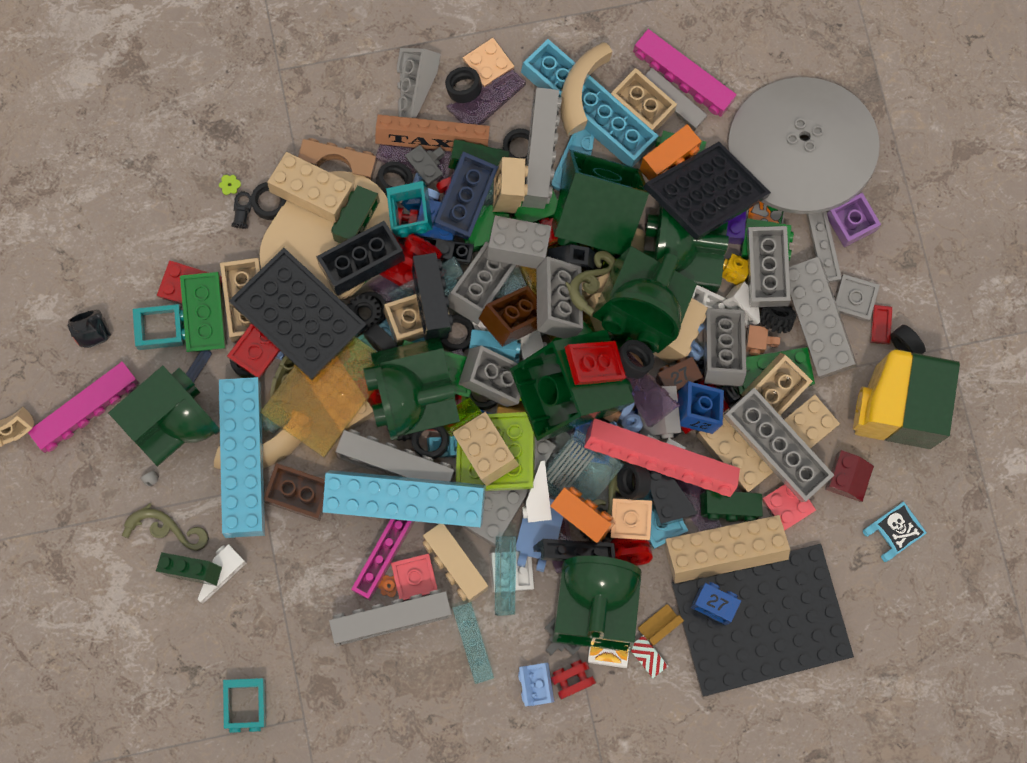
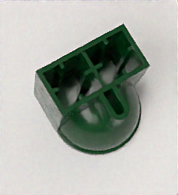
(699, 259)
(645, 299)
(412, 388)
(164, 415)
(597, 603)

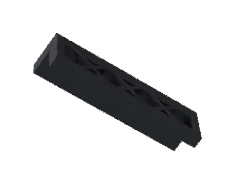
(563, 549)

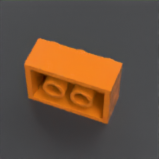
(671, 153)
(583, 513)

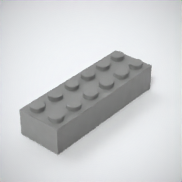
(541, 147)
(820, 318)
(778, 445)
(389, 460)
(503, 505)
(390, 618)

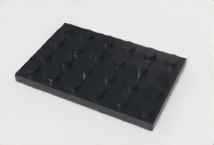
(707, 190)
(297, 313)

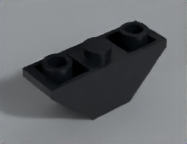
(449, 249)
(575, 255)

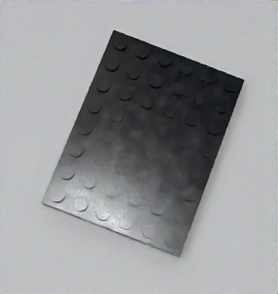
(780, 628)

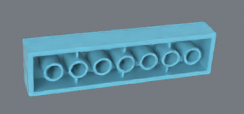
(606, 116)
(241, 458)
(404, 498)

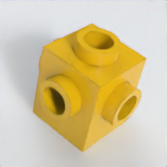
(735, 269)

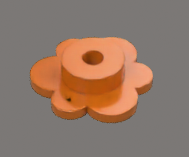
(391, 592)

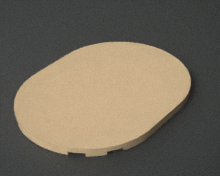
(310, 235)

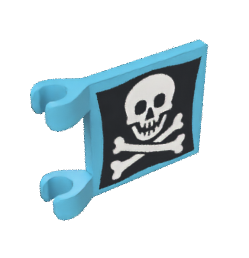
(898, 528)

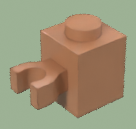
(758, 339)

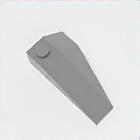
(417, 74)

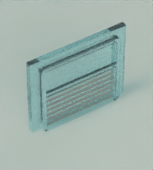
(581, 469)

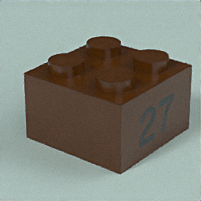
(679, 374)

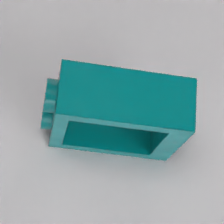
(407, 192)
(139, 330)
(244, 683)

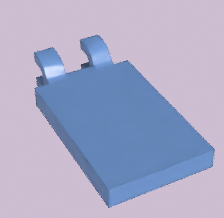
(532, 533)

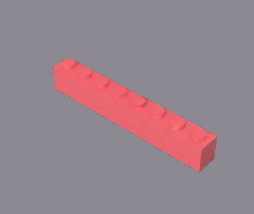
(662, 457)

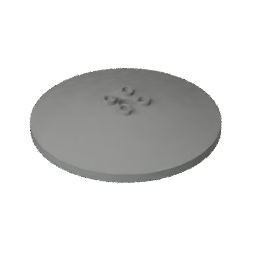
(814, 172)

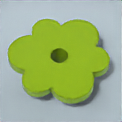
(226, 181)

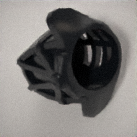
(89, 329)

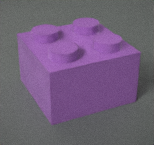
(853, 220)

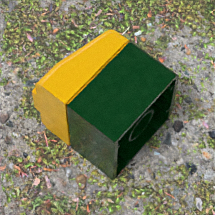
(908, 400)

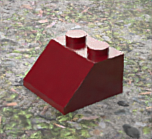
(850, 476)

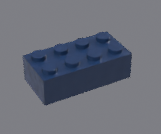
(465, 195)

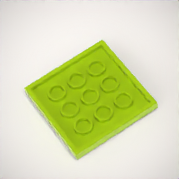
(520, 440)

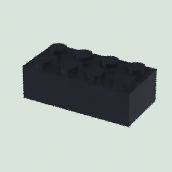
(360, 258)
(430, 296)

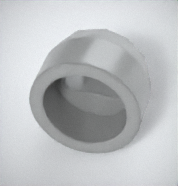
(150, 478)

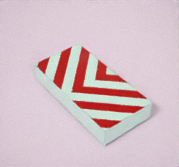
(648, 657)

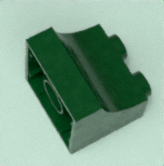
(598, 203)
(553, 398)

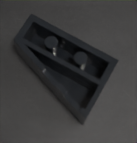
(669, 500)

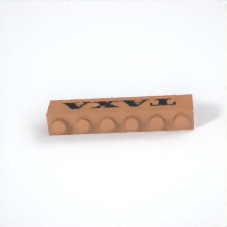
(427, 133)

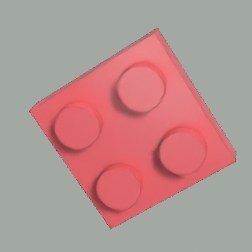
(788, 506)
(414, 576)

